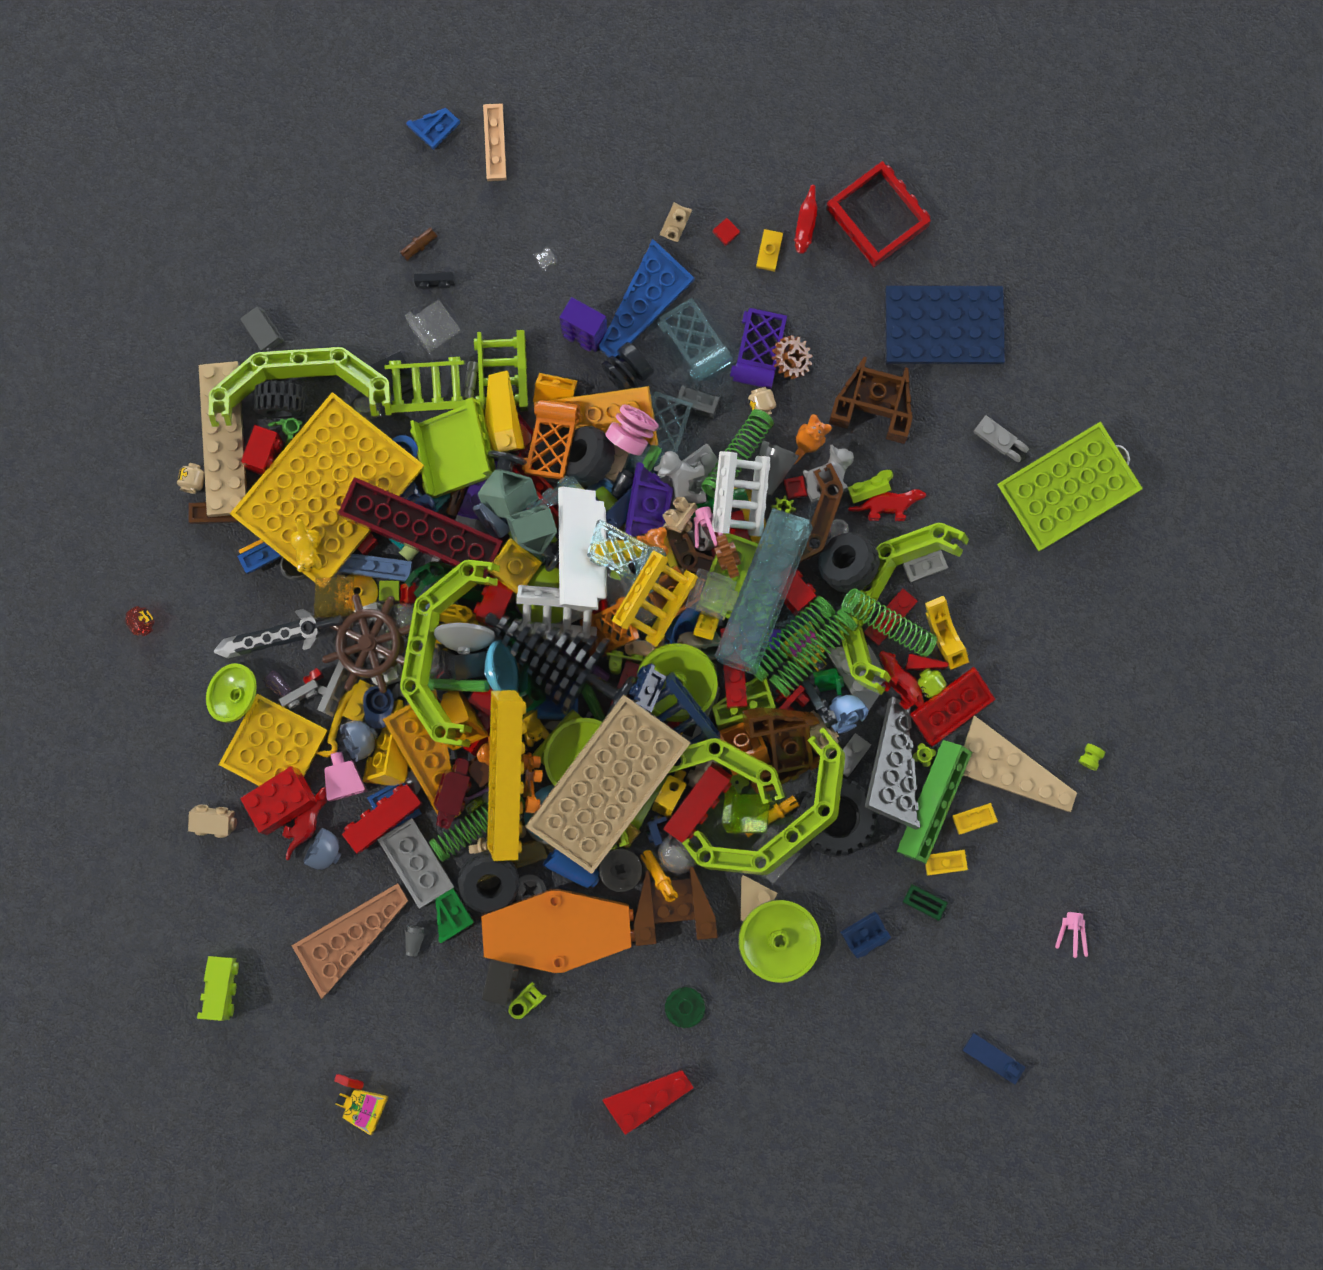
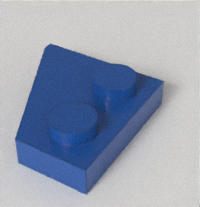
(434, 127)

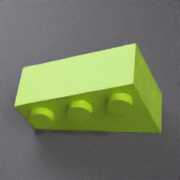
(757, 695)
(219, 988)

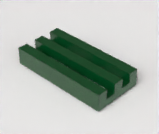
(909, 895)

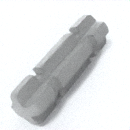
(470, 380)

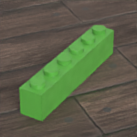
(935, 800)

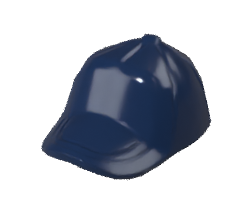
(377, 706)

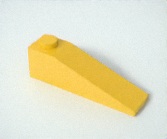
(502, 415)

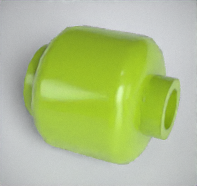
(931, 682)

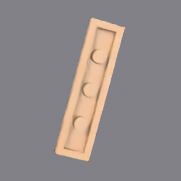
(494, 142)

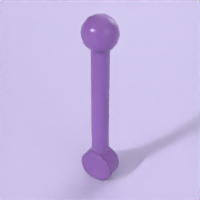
(468, 799)

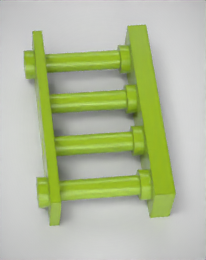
(518, 361)
(437, 401)

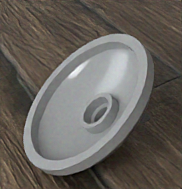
(464, 637)

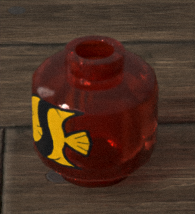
(139, 621)

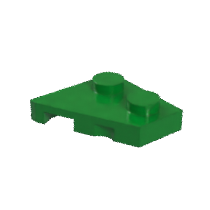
(451, 915)

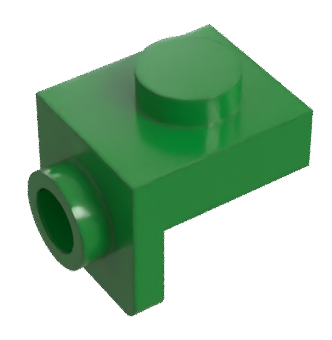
(828, 680)

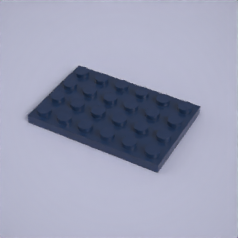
(944, 325)

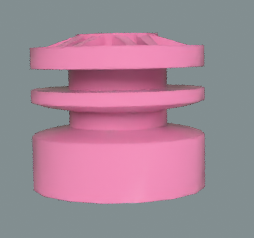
(632, 430)

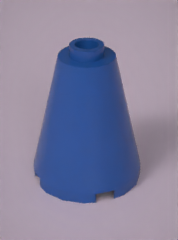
(571, 870)

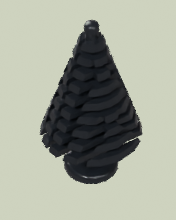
(563, 663)

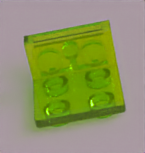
(745, 812)

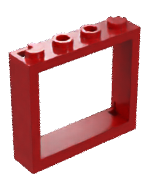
(854, 232)

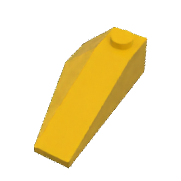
(387, 763)

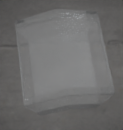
(362, 406)

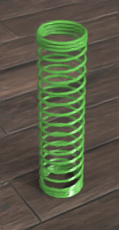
(761, 414)
(855, 601)
(824, 608)
(846, 619)
(438, 850)

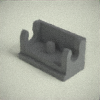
(262, 329)
(702, 403)

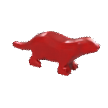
(806, 222)
(890, 503)
(901, 681)
(304, 824)

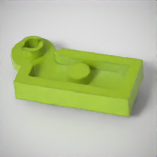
(875, 486)

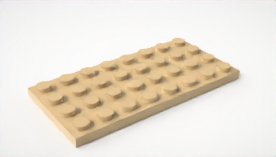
(607, 784)

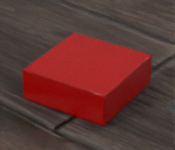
(726, 231)
(795, 487)

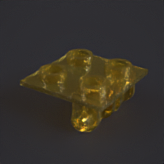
(333, 596)

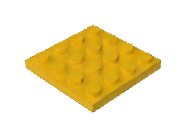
(271, 742)

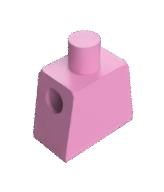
(342, 779)

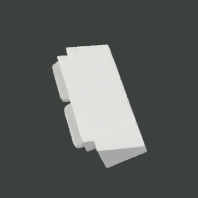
(579, 579)

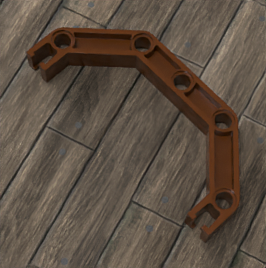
(821, 525)

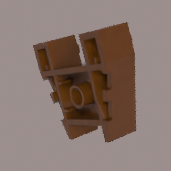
(876, 394)
(786, 740)
(689, 905)

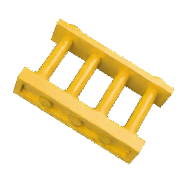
(643, 584)

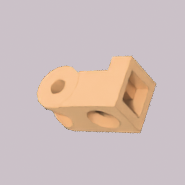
(641, 647)

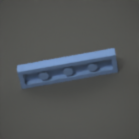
(377, 567)

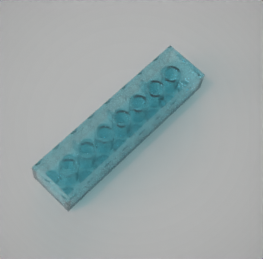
(763, 591)

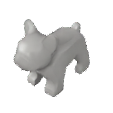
(840, 460)
(682, 477)

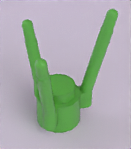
(289, 427)

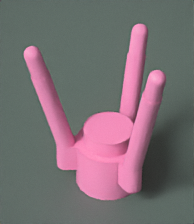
(704, 517)
(1074, 922)

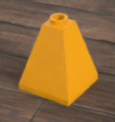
(461, 712)

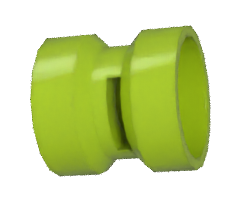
(1091, 757)

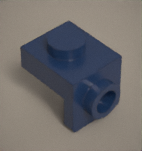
(653, 834)

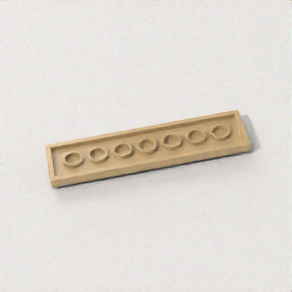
(221, 446)

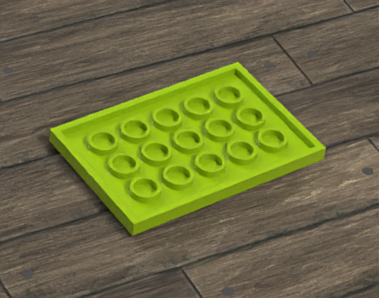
(1069, 486)

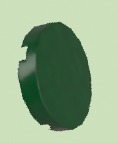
(684, 1007)

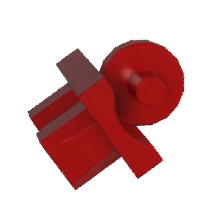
(798, 696)

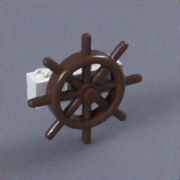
(373, 644)

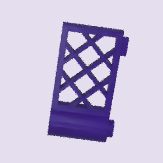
(754, 372)

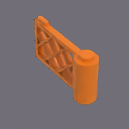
(558, 415)
(602, 632)

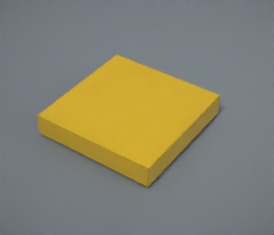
(516, 566)

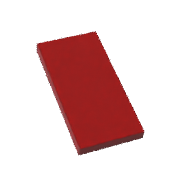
(952, 706)

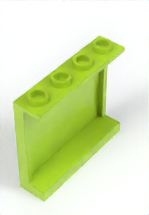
(453, 449)

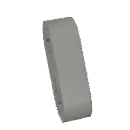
(703, 534)

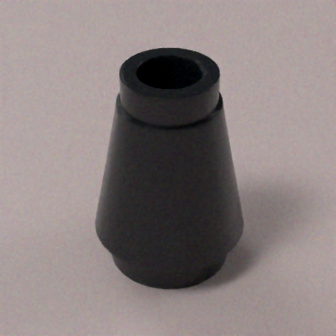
(622, 483)

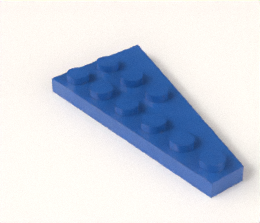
(651, 291)

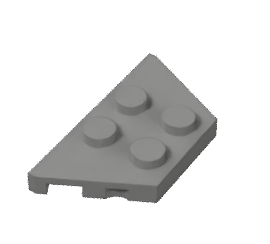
(840, 662)

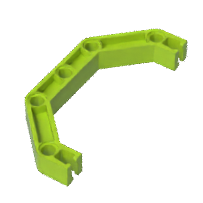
(297, 364)
(902, 549)
(418, 663)
(731, 758)
(806, 826)

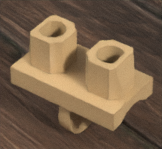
(675, 222)
(680, 518)

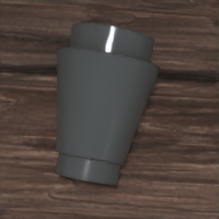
(413, 937)

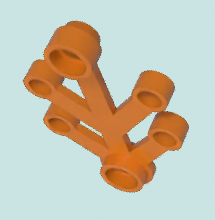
(531, 762)

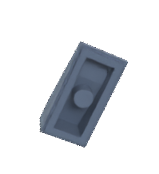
(491, 522)

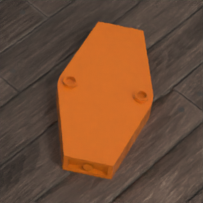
(557, 930)

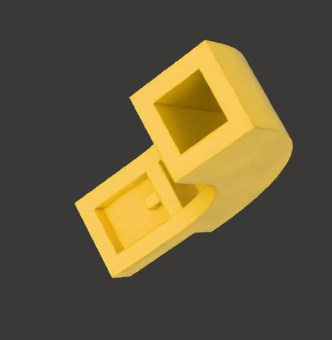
(947, 638)

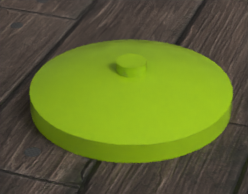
(691, 668)
(566, 745)
(779, 941)

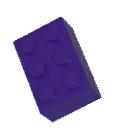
(583, 325)

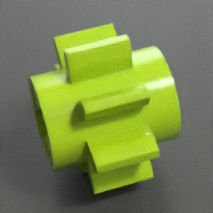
(784, 502)

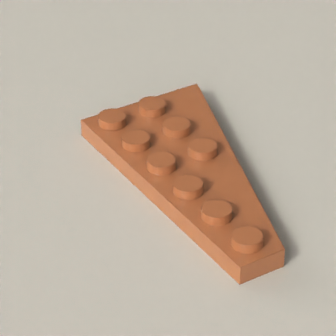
(339, 944)

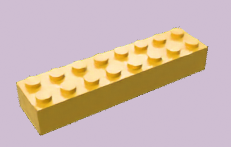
(505, 775)

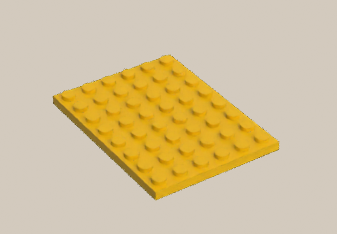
(314, 478)

